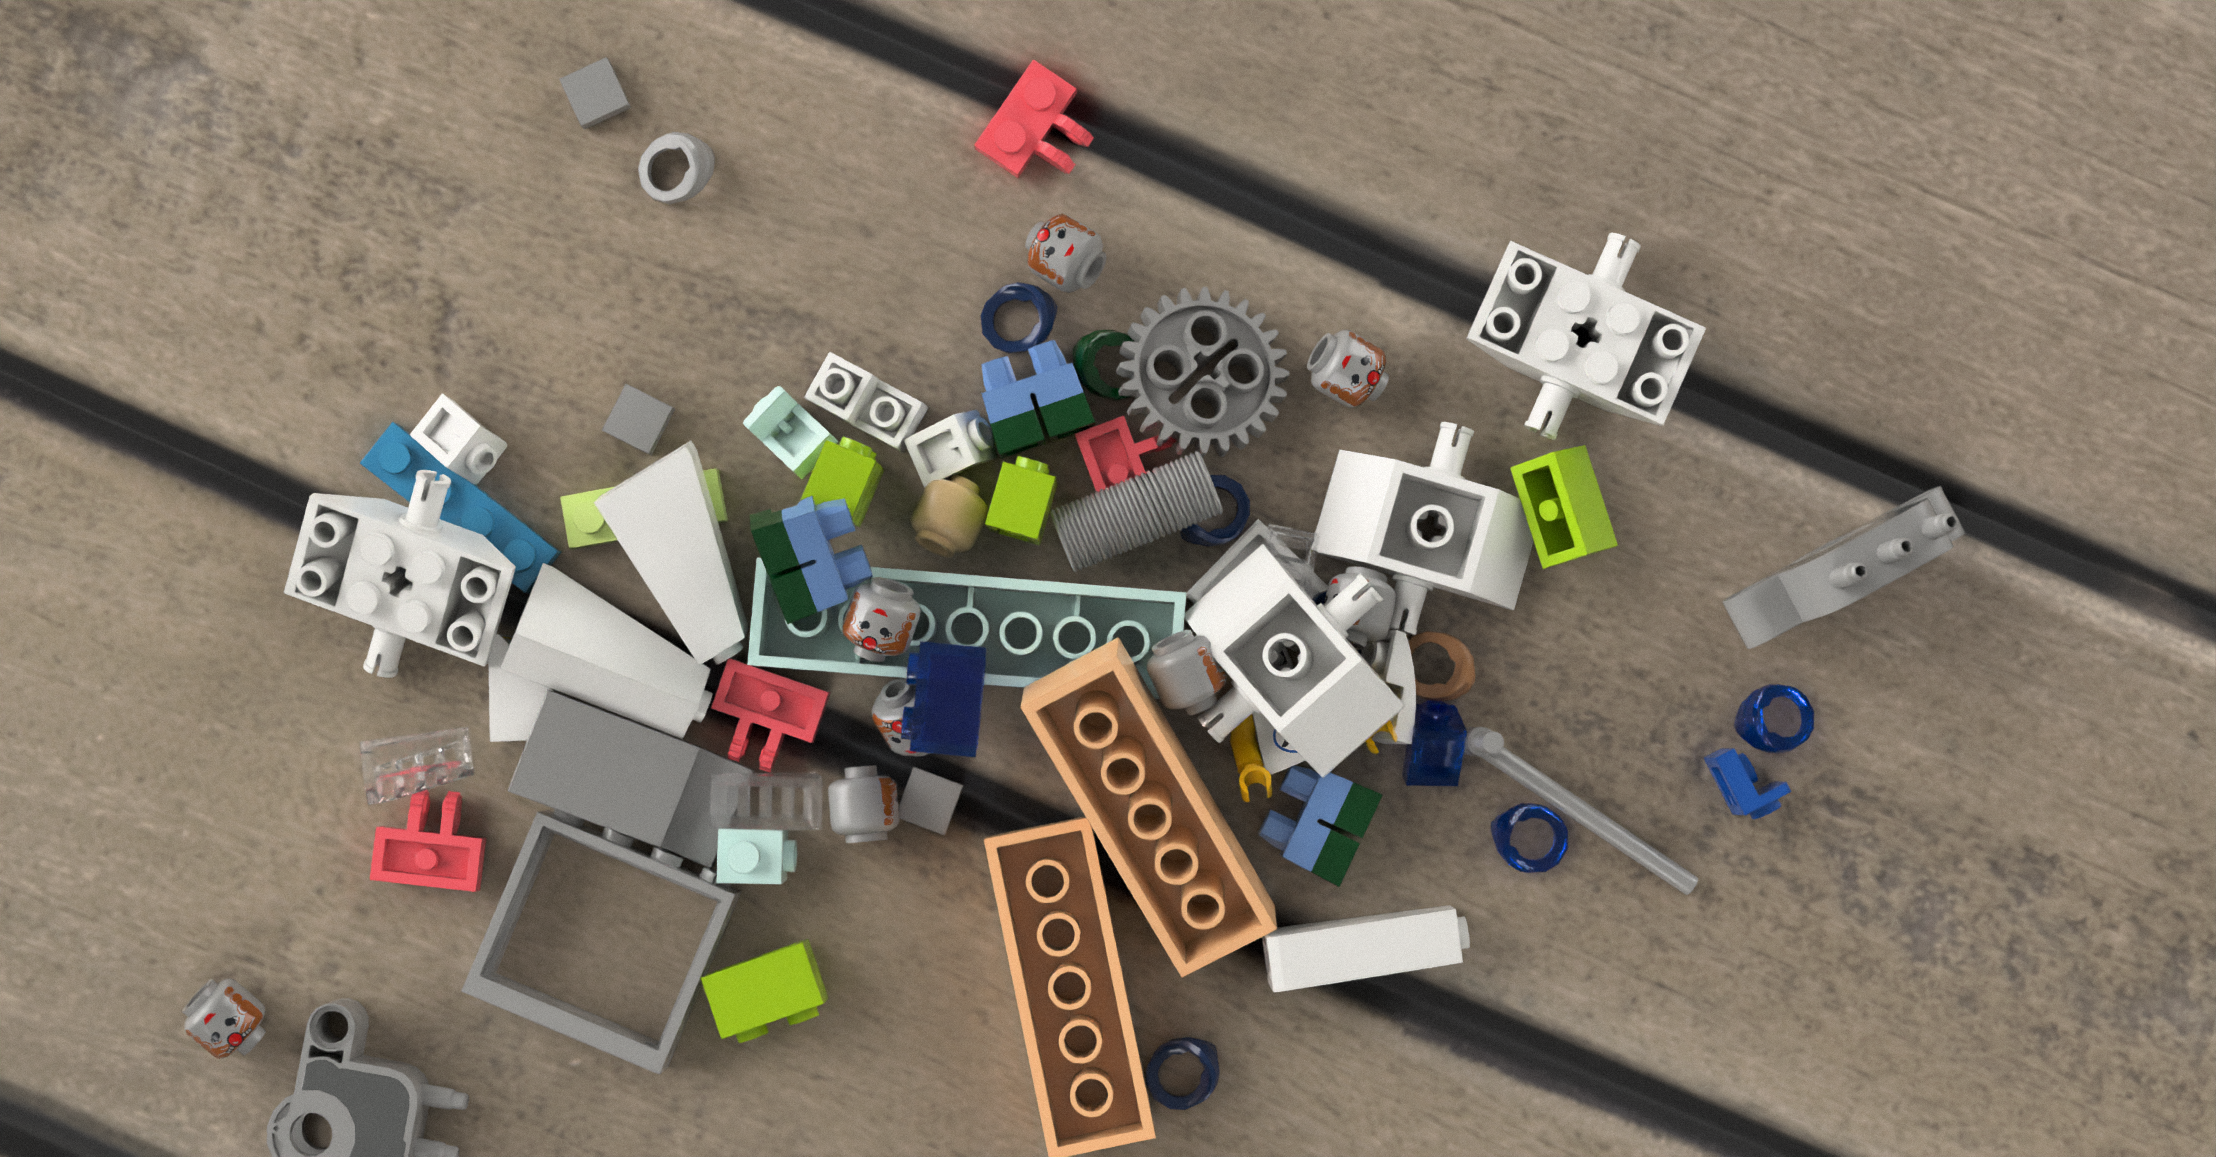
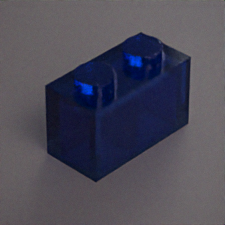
(946, 699)

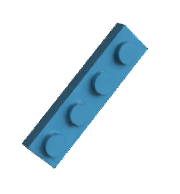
(399, 457)

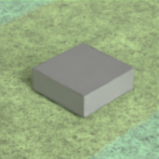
(595, 93)
(638, 419)
(929, 800)

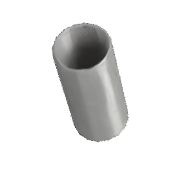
(1119, 515)

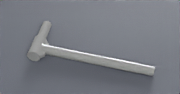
(1489, 746)

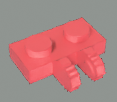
(1027, 119)
(1112, 454)
(771, 702)
(426, 856)

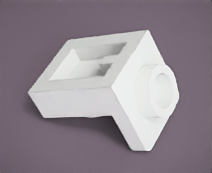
(458, 440)
(951, 446)

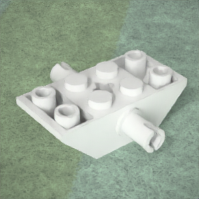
(1635, 348)
(1374, 519)
(402, 573)
(1332, 694)

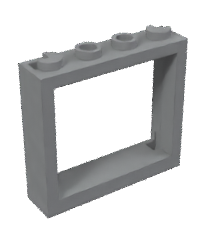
(564, 1017)

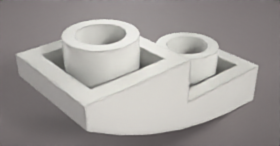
(866, 402)
(1394, 665)

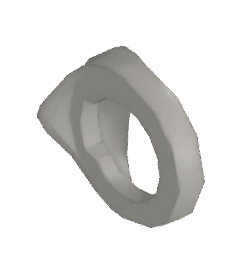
(701, 163)

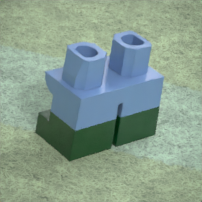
(1056, 392)
(801, 559)
(1307, 841)

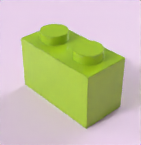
(846, 473)
(1022, 500)
(1563, 506)
(765, 990)

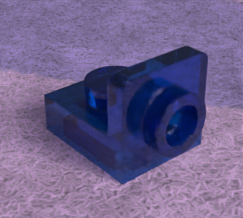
(1436, 746)

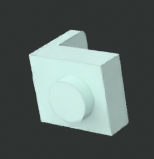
(788, 431)
(755, 856)

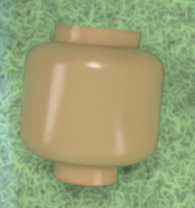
(949, 516)

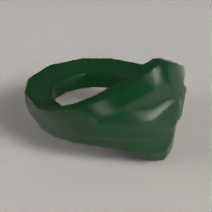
(1084, 356)

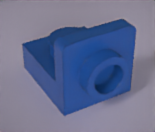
(1735, 781)

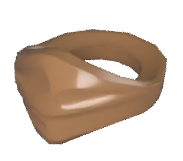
(1464, 671)

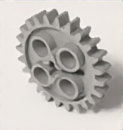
(1235, 405)

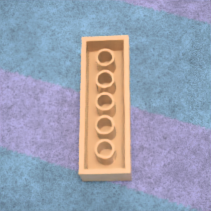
(1149, 807)
(1069, 987)

